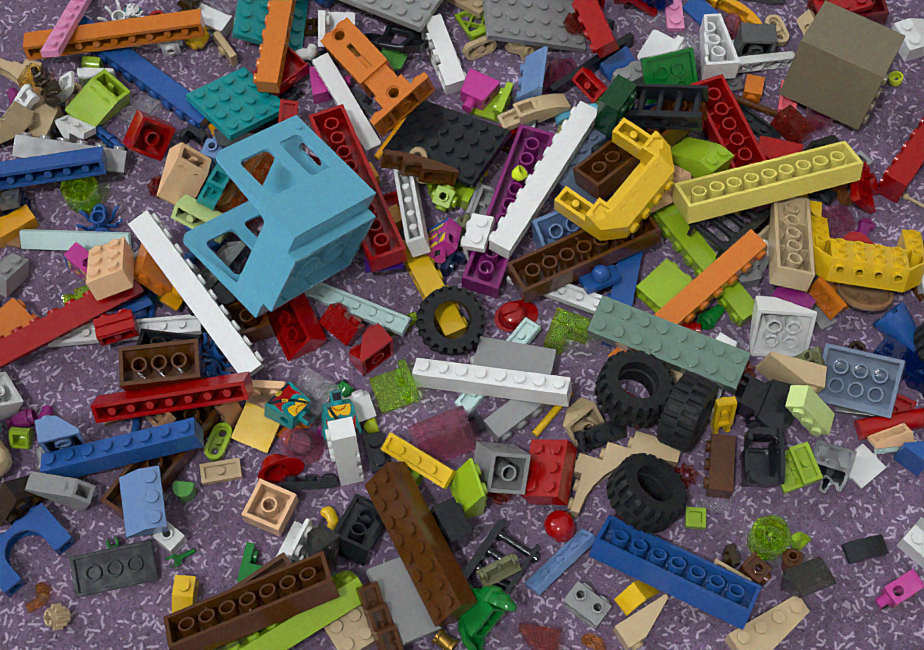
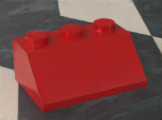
(297, 327)

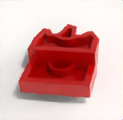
(864, 190)

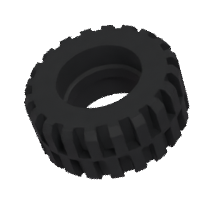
(627, 408)
(687, 412)
(635, 505)

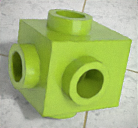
(449, 202)

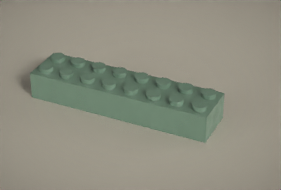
(671, 343)

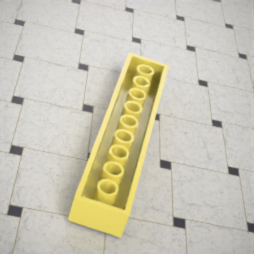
(766, 182)

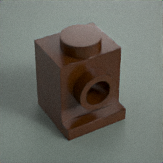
(748, 569)

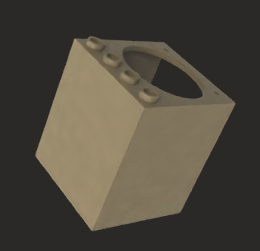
(841, 65)

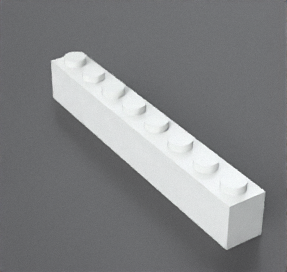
(492, 382)

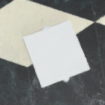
(865, 466)

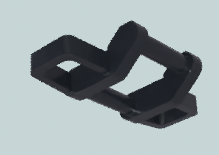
(410, 45)

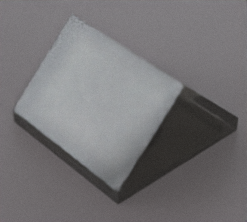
(807, 578)

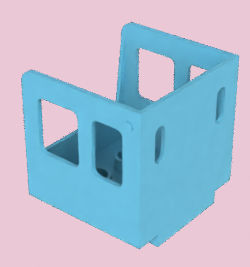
(308, 211)

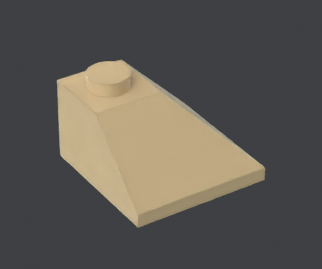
(581, 416)

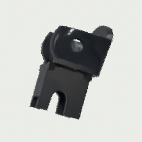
(764, 402)
(763, 465)

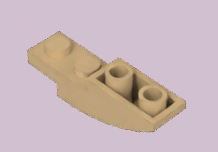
(534, 108)

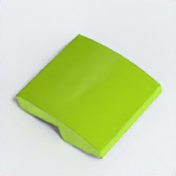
(800, 468)

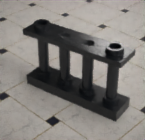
(669, 119)
(757, 223)
(487, 550)

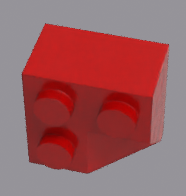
(149, 135)
(373, 351)

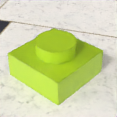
(695, 518)

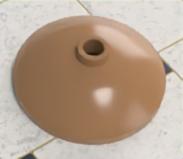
(865, 297)

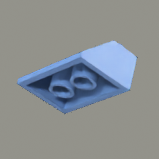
(533, 75)
(551, 228)
(57, 434)
(143, 502)

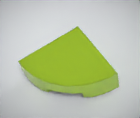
(800, 540)

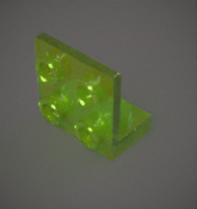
(394, 388)

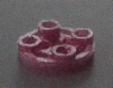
(839, 220)

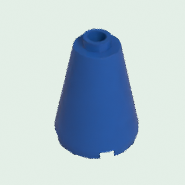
(899, 324)

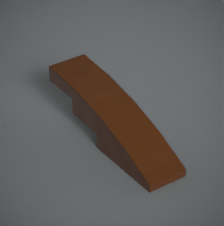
(424, 168)
(379, 617)

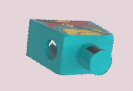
(289, 407)
(337, 410)

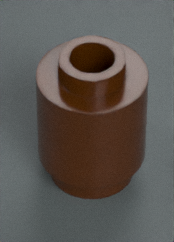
(791, 558)

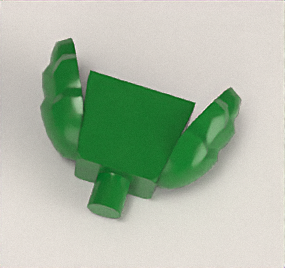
(483, 616)

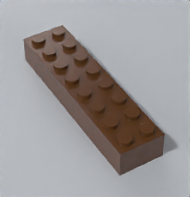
(612, 165)
(575, 257)
(169, 465)
(420, 543)
(252, 605)

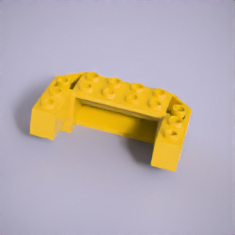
(634, 197)
(868, 264)

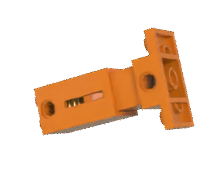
(376, 76)

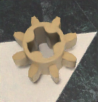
(57, 616)

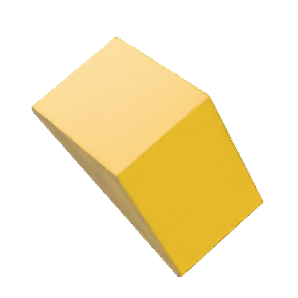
(635, 596)

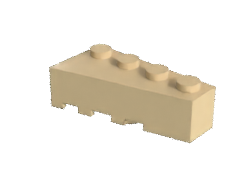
(769, 628)

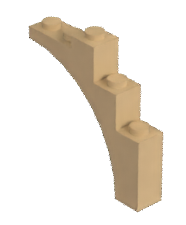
(43, 115)
(593, 470)

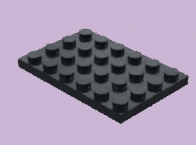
(451, 139)

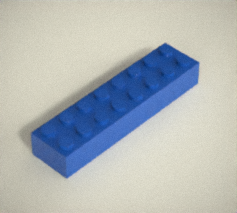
(675, 571)

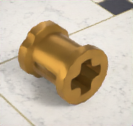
(444, 641)

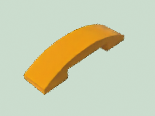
(735, 6)

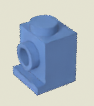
(211, 149)

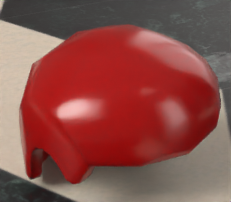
(560, 526)

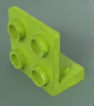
(497, 105)

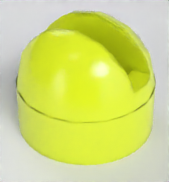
(892, 78)
(519, 173)
(371, 425)

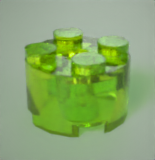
(81, 193)
(776, 529)

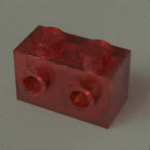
(793, 125)

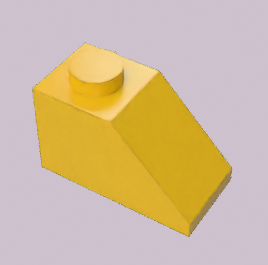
(184, 592)

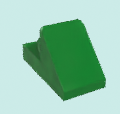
(249, 557)

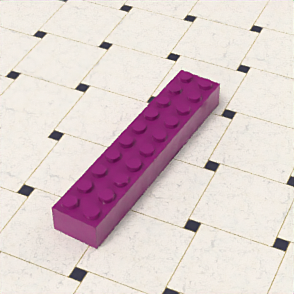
(488, 270)

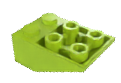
(99, 99)
(468, 489)

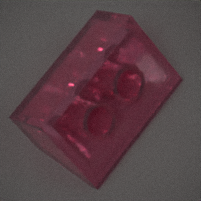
(444, 434)

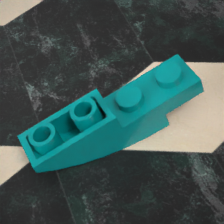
(214, 187)

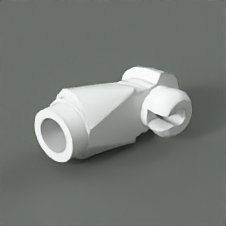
(307, 53)

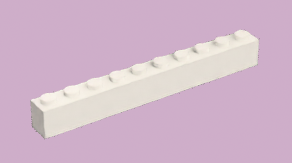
(543, 180)
(195, 294)

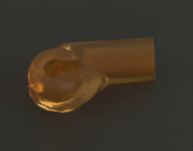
(41, 598)
(593, 641)

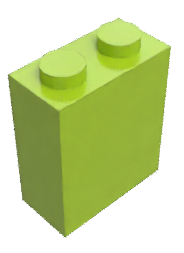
(662, 285)

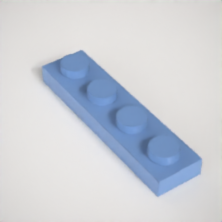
(560, 561)

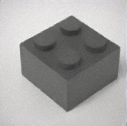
(755, 39)

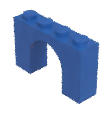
(37, 523)

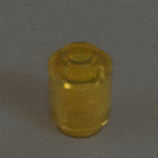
(26, 76)

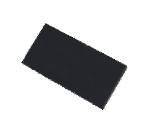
(114, 568)

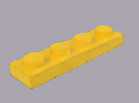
(418, 460)

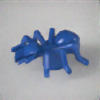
(100, 219)
(215, 358)

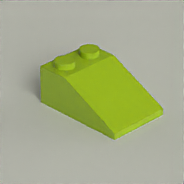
(701, 156)

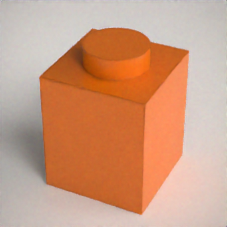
(753, 87)

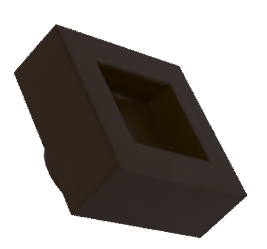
(730, 556)

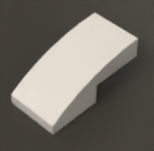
(66, 84)

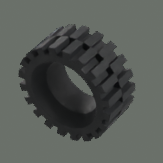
(426, 325)

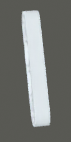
(765, 61)

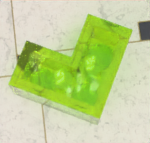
(566, 326)

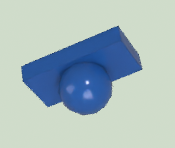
(600, 278)
(138, 306)

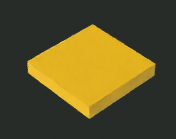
(255, 428)

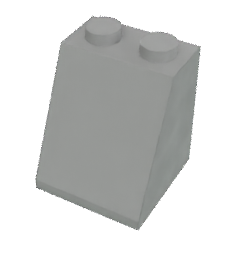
(502, 467)

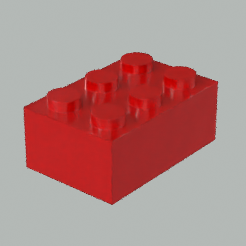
(550, 472)

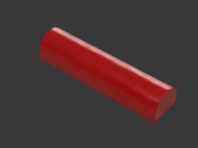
(867, 426)

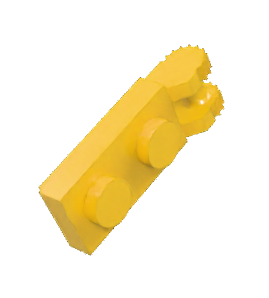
(723, 414)

